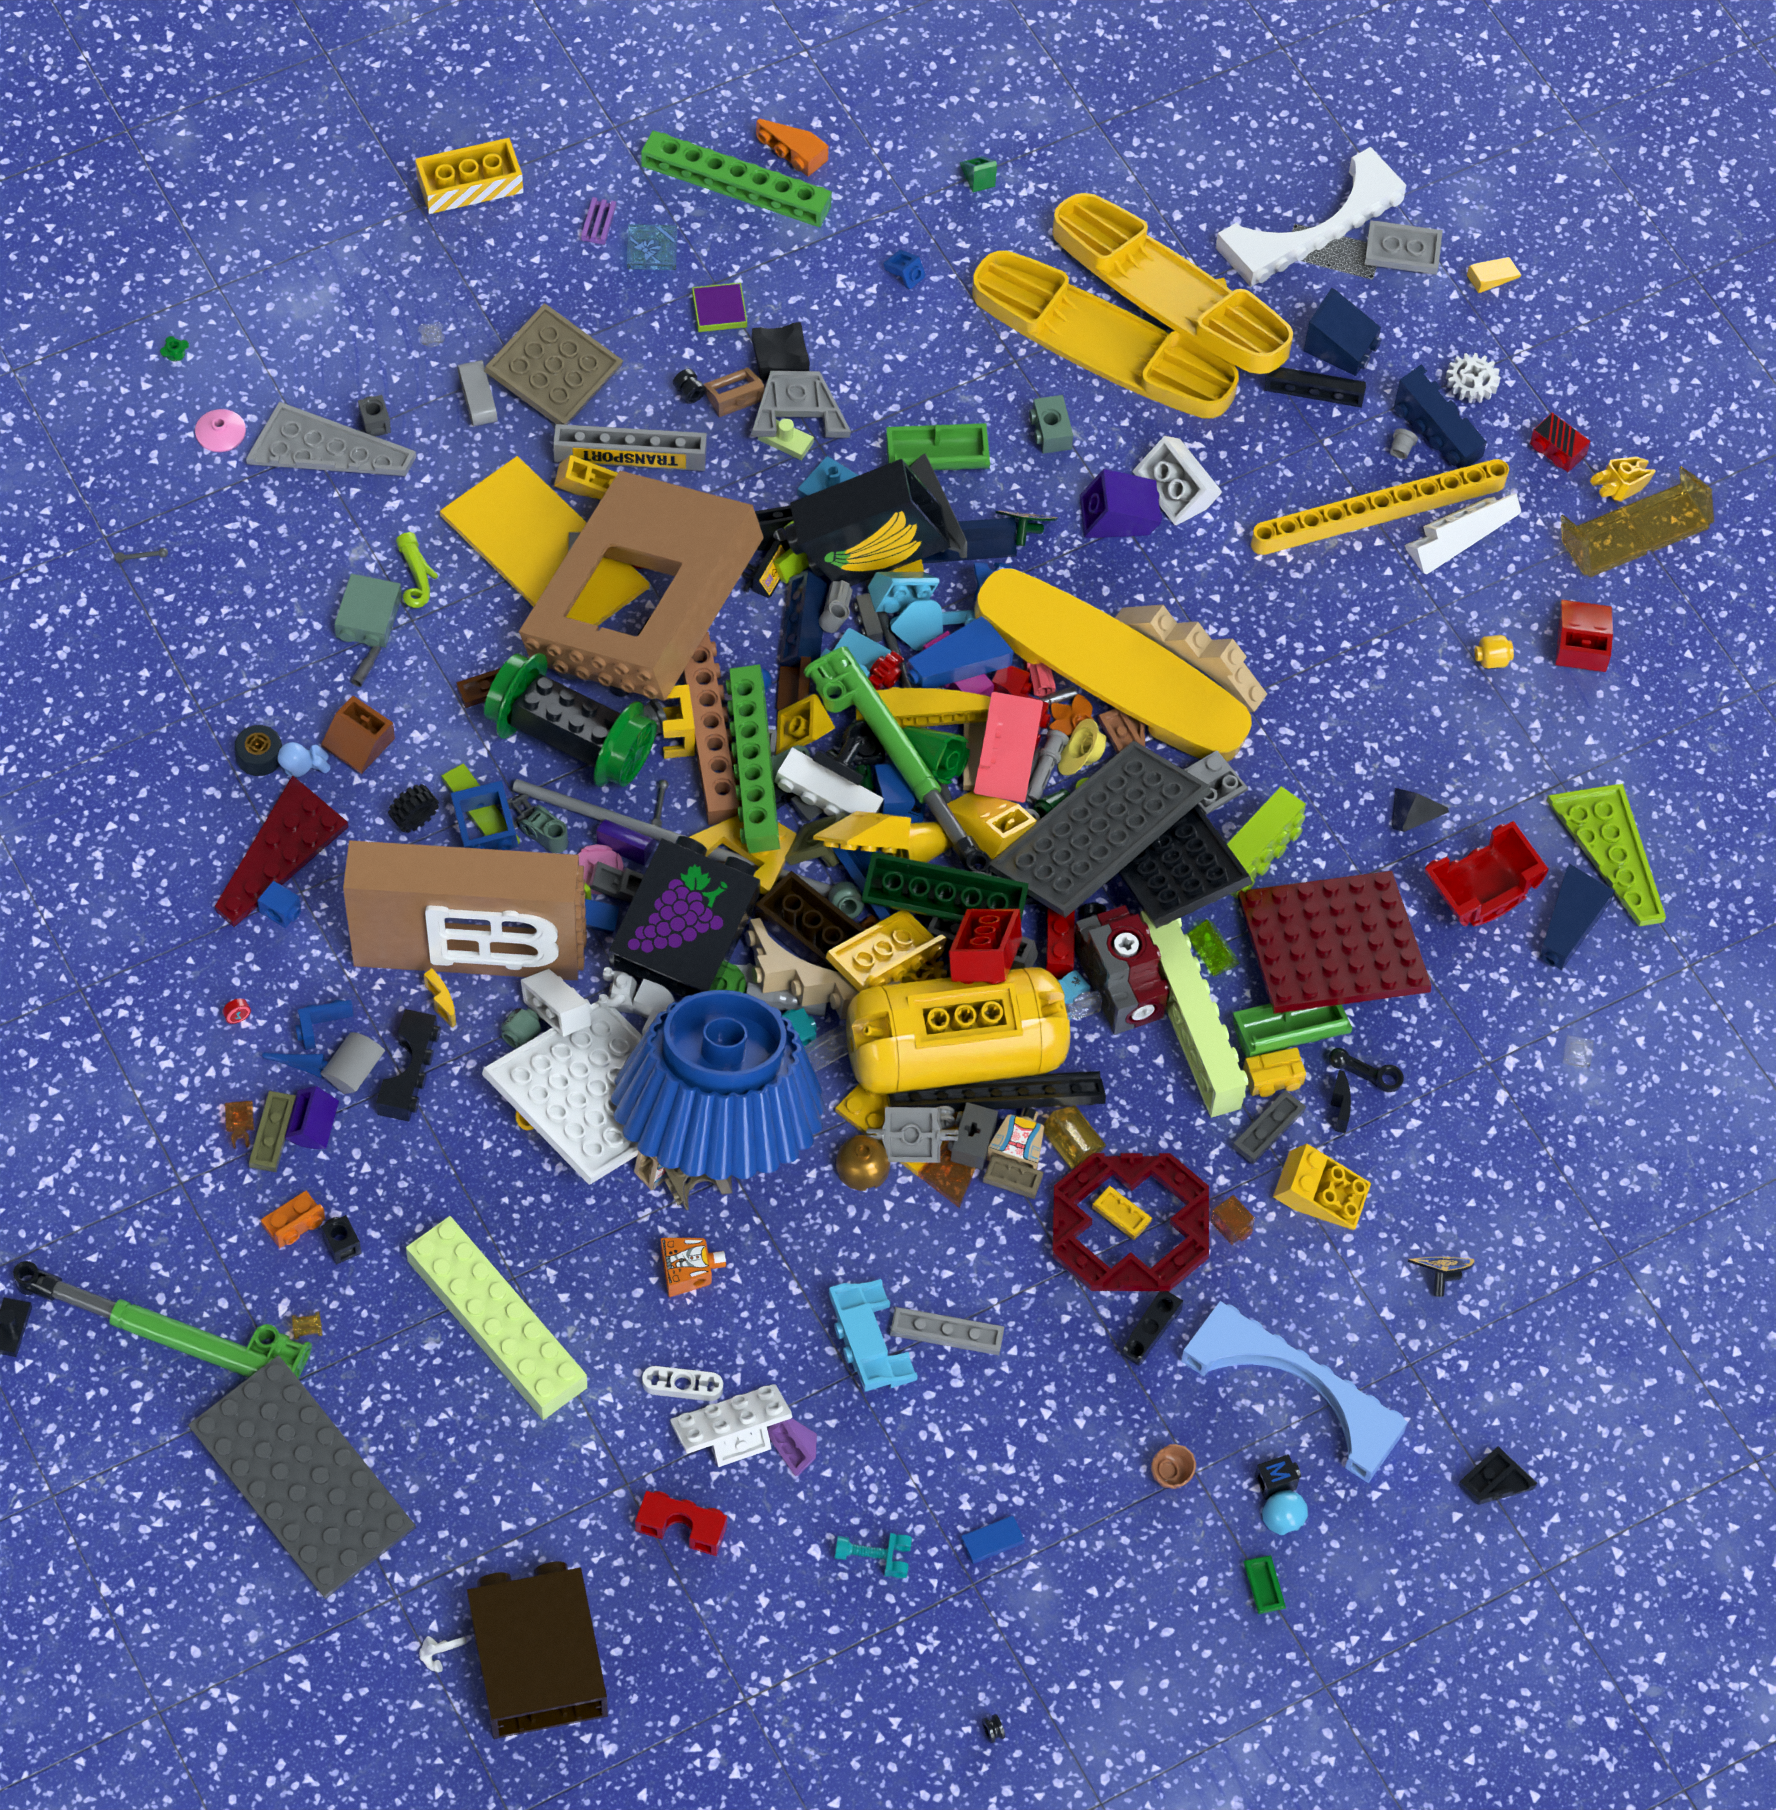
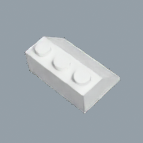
(1180, 479)

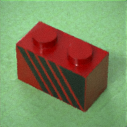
(1559, 442)

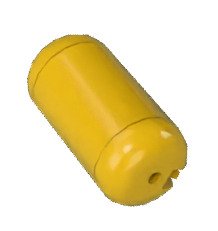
(957, 1032)

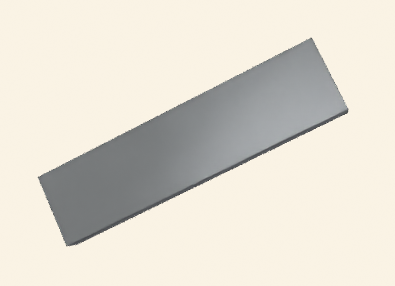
(947, 1331)

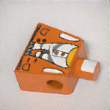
(688, 1264)

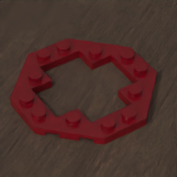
(1131, 1272)

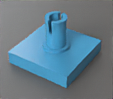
(824, 476)

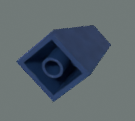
(1342, 334)

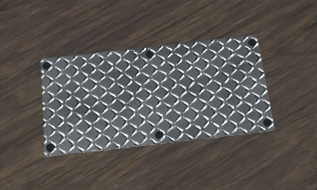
(1341, 255)

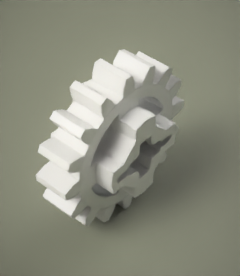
(1473, 377)

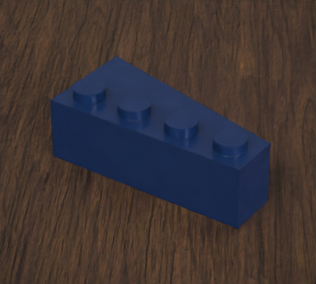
(1437, 419)

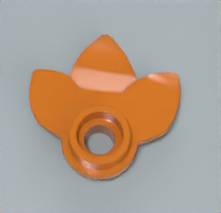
(1068, 716)

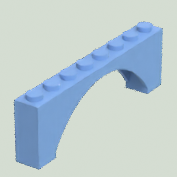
(1235, 1340)

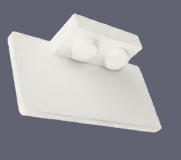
(733, 1426)

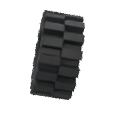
(413, 808)

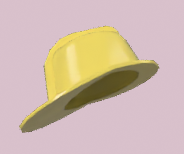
(1083, 748)

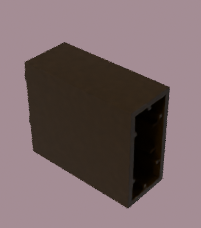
(537, 1650)

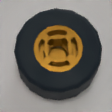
(258, 750)

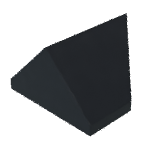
(1413, 810)

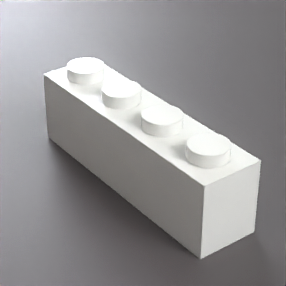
(824, 787)

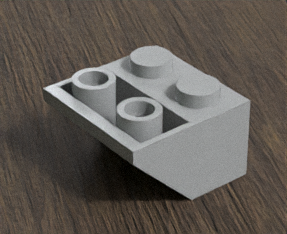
(1220, 777)

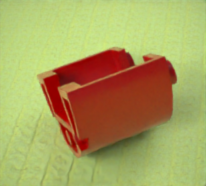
(1489, 878)

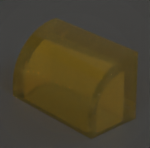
(1072, 1135)

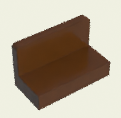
(793, 684)

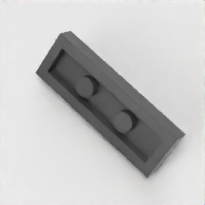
(1269, 1127)

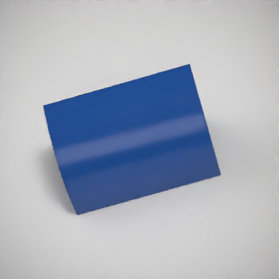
(894, 789)

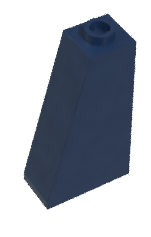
(1575, 913)

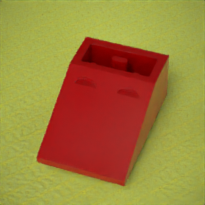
(1584, 636)

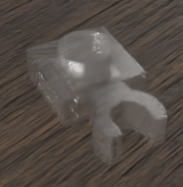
(1084, 1005)

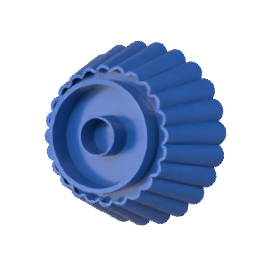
(719, 1088)

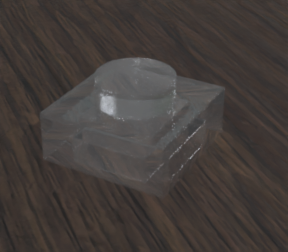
(1578, 1051)

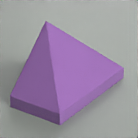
(794, 1444)

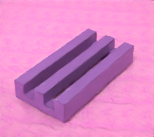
(603, 205)

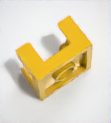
(679, 724)

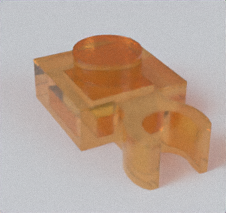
(239, 1119)

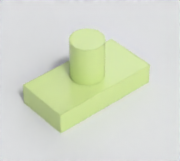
(789, 439)

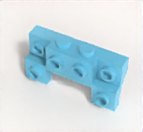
(862, 1336)

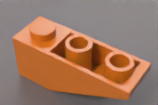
(797, 146)

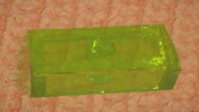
(1213, 948)

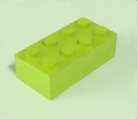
(1268, 834)

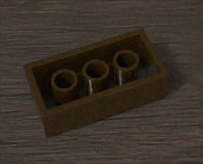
(805, 920)

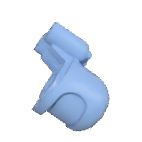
(298, 760)

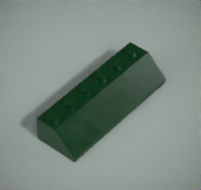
(937, 889)

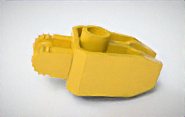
(1623, 477)

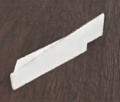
(1461, 530)

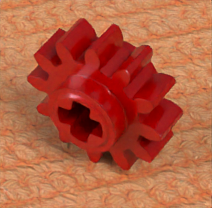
(886, 671)

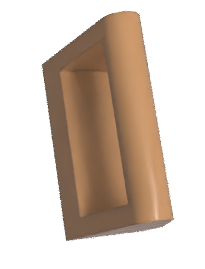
(738, 397)

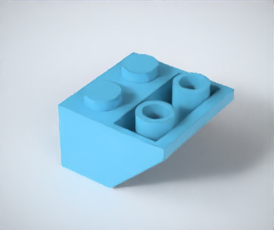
(896, 590)

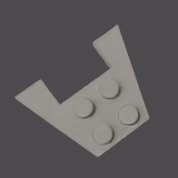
(798, 396)

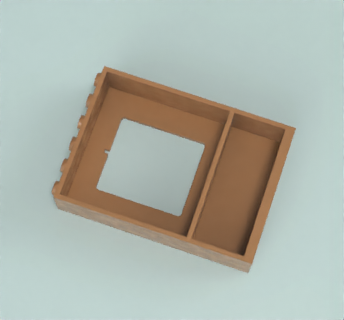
(658, 528)

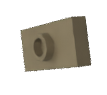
(1013, 1177)

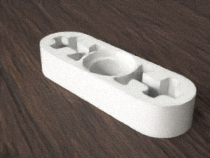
(689, 1393)

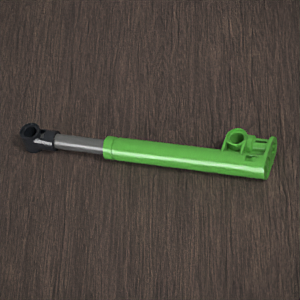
(842, 675)
(169, 1331)

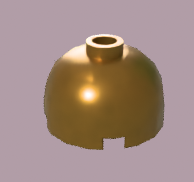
(862, 1163)

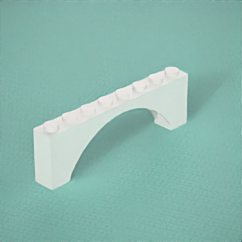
(1262, 254)

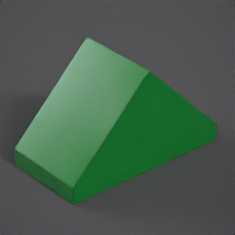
(980, 173)

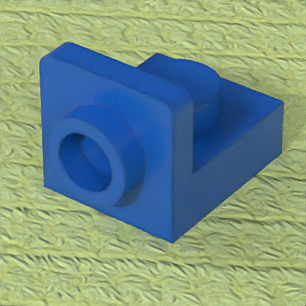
(906, 266)

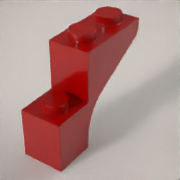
(1016, 682)

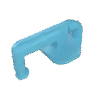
(924, 622)

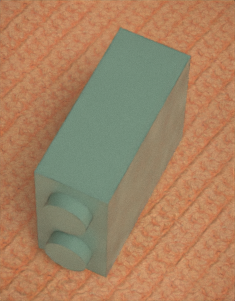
(368, 610)

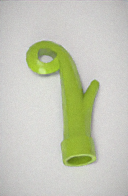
(418, 566)

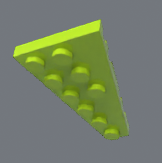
(1608, 835)

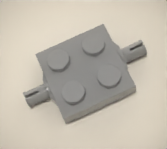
(913, 1134)

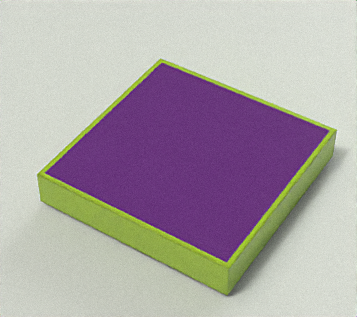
(719, 307)

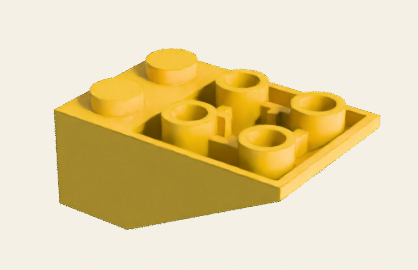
(991, 821)
(869, 831)
(1321, 1187)

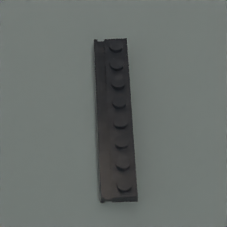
(1011, 1093)

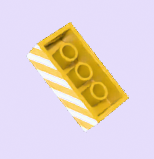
(469, 175)

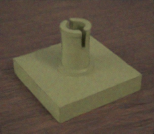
(807, 848)

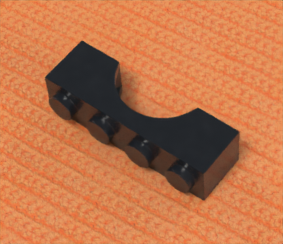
(399, 1094)

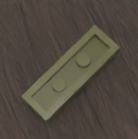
(272, 1131)

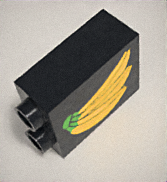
(868, 524)

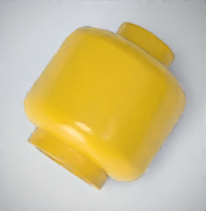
(1494, 652)

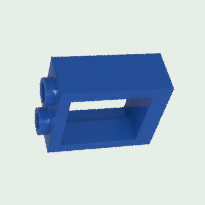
(482, 797)

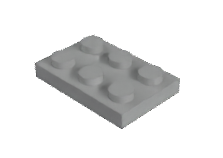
(1403, 247)

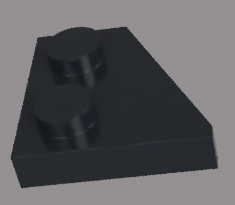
(1496, 1478)

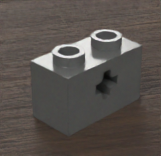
(976, 1121)

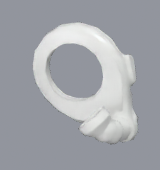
(431, 1647)

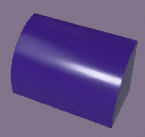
(625, 841)
(312, 1118)

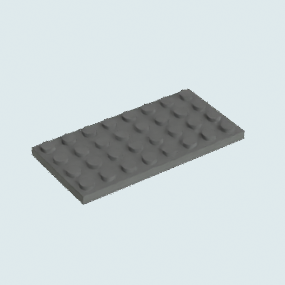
(1100, 828)
(302, 1476)

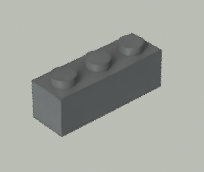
(868, 618)

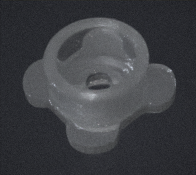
(431, 339)

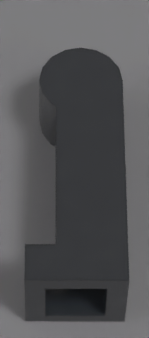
(1152, 1326)

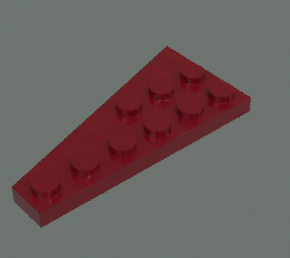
(287, 841)

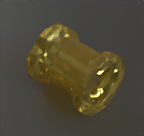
(307, 1325)

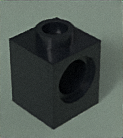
(341, 1249)

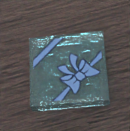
(652, 247)

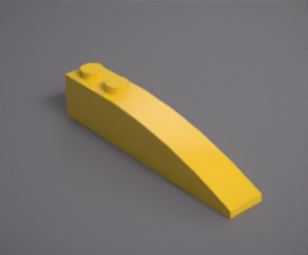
(933, 706)

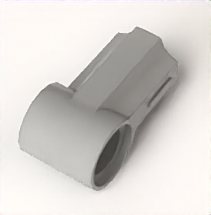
(836, 606)

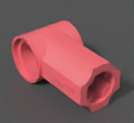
(1041, 679)

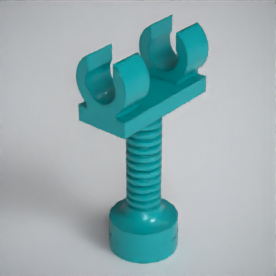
(898, 1542)

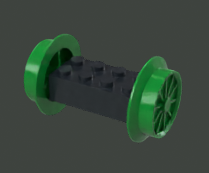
(569, 721)

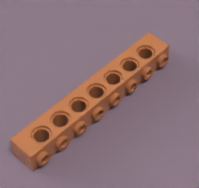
(718, 807)

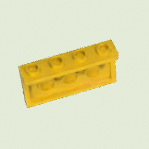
(886, 951)

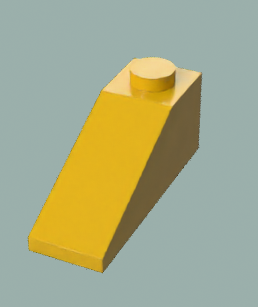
(583, 478)

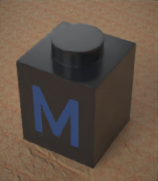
(1277, 1475)

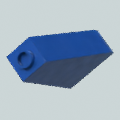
(960, 656)

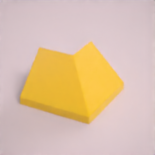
(802, 723)

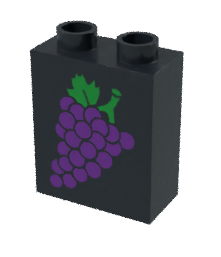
(685, 918)

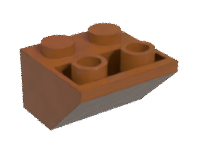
(358, 734)

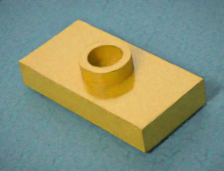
(1122, 1213)

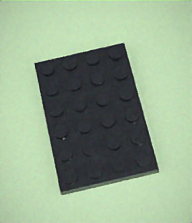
(1184, 870)

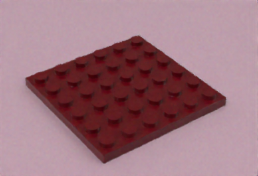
(1333, 942)

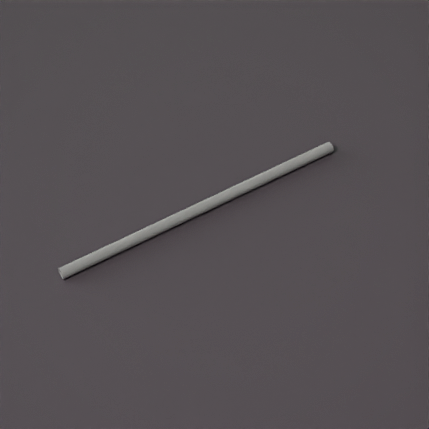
(639, 826)

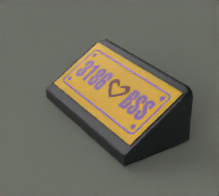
(766, 577)

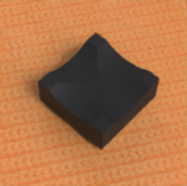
(780, 349)

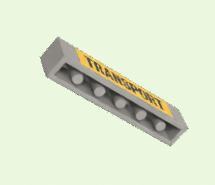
(631, 447)

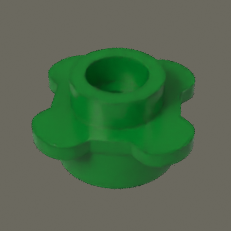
(174, 354)

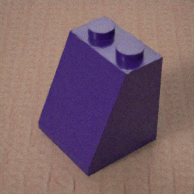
(1120, 506)

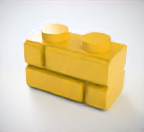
(1275, 1072)

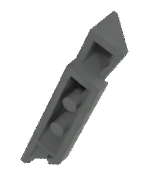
(925, 472)

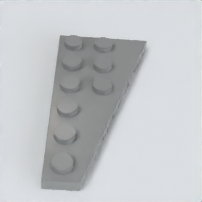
(313, 442)

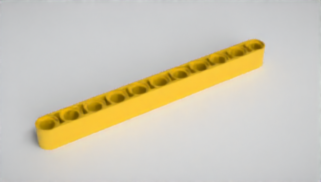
(1390, 508)

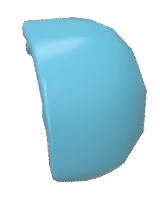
(1285, 1512)

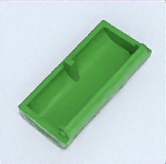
(945, 445)
(1264, 1032)

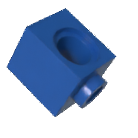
(279, 904)

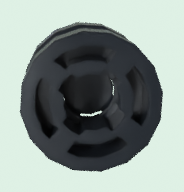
(691, 388)

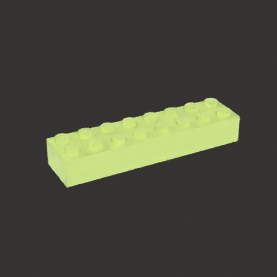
(1197, 1021)
(496, 1318)

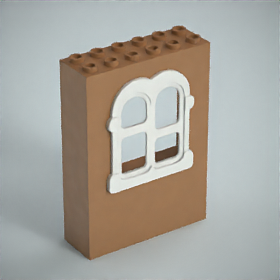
(406, 891)

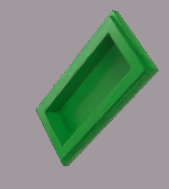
(1264, 1584)

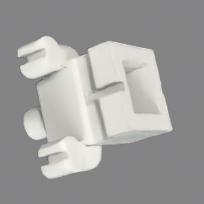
(621, 991)

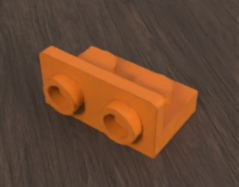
(293, 1219)

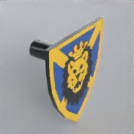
(1445, 1270)

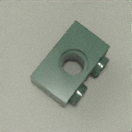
(1055, 436)

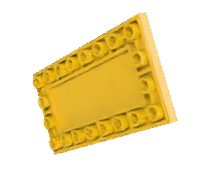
(525, 537)

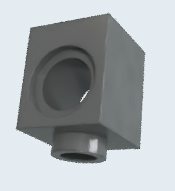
(374, 424)

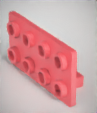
(1008, 747)

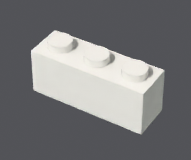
(556, 1002)

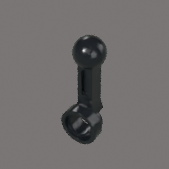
(1340, 1059)

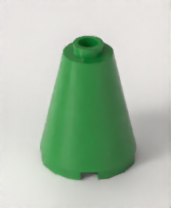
(941, 751)

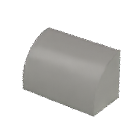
(352, 1062)

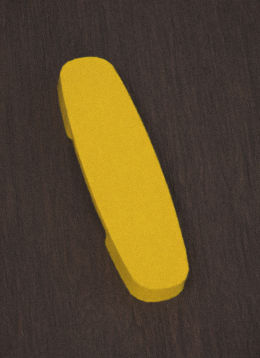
(1169, 286)
(1103, 336)
(1114, 664)

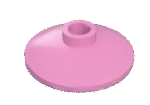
(220, 438)

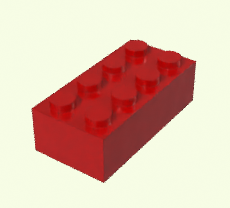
(985, 945)

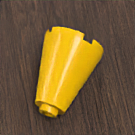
(925, 842)

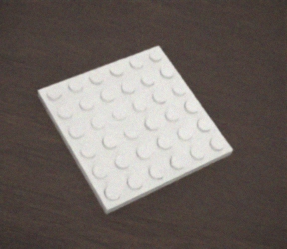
(567, 1090)

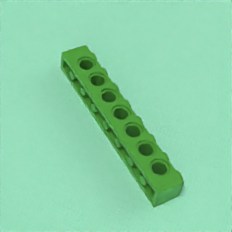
(736, 178)
(753, 742)

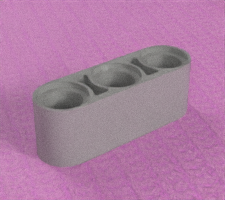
(477, 393)

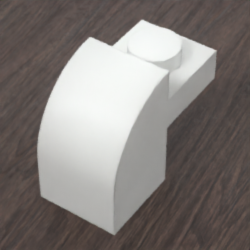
(650, 1001)

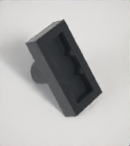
(13, 1322)

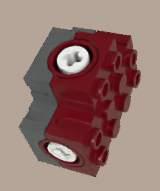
(1122, 967)

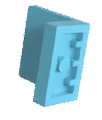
(862, 648)

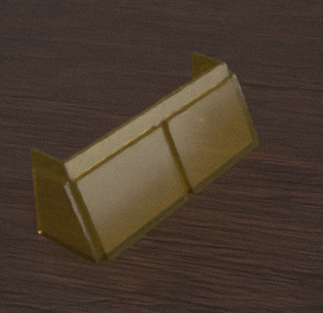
(1640, 526)

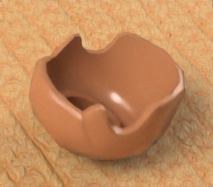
(1173, 1466)

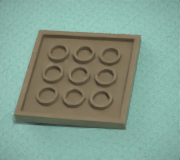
(553, 365)

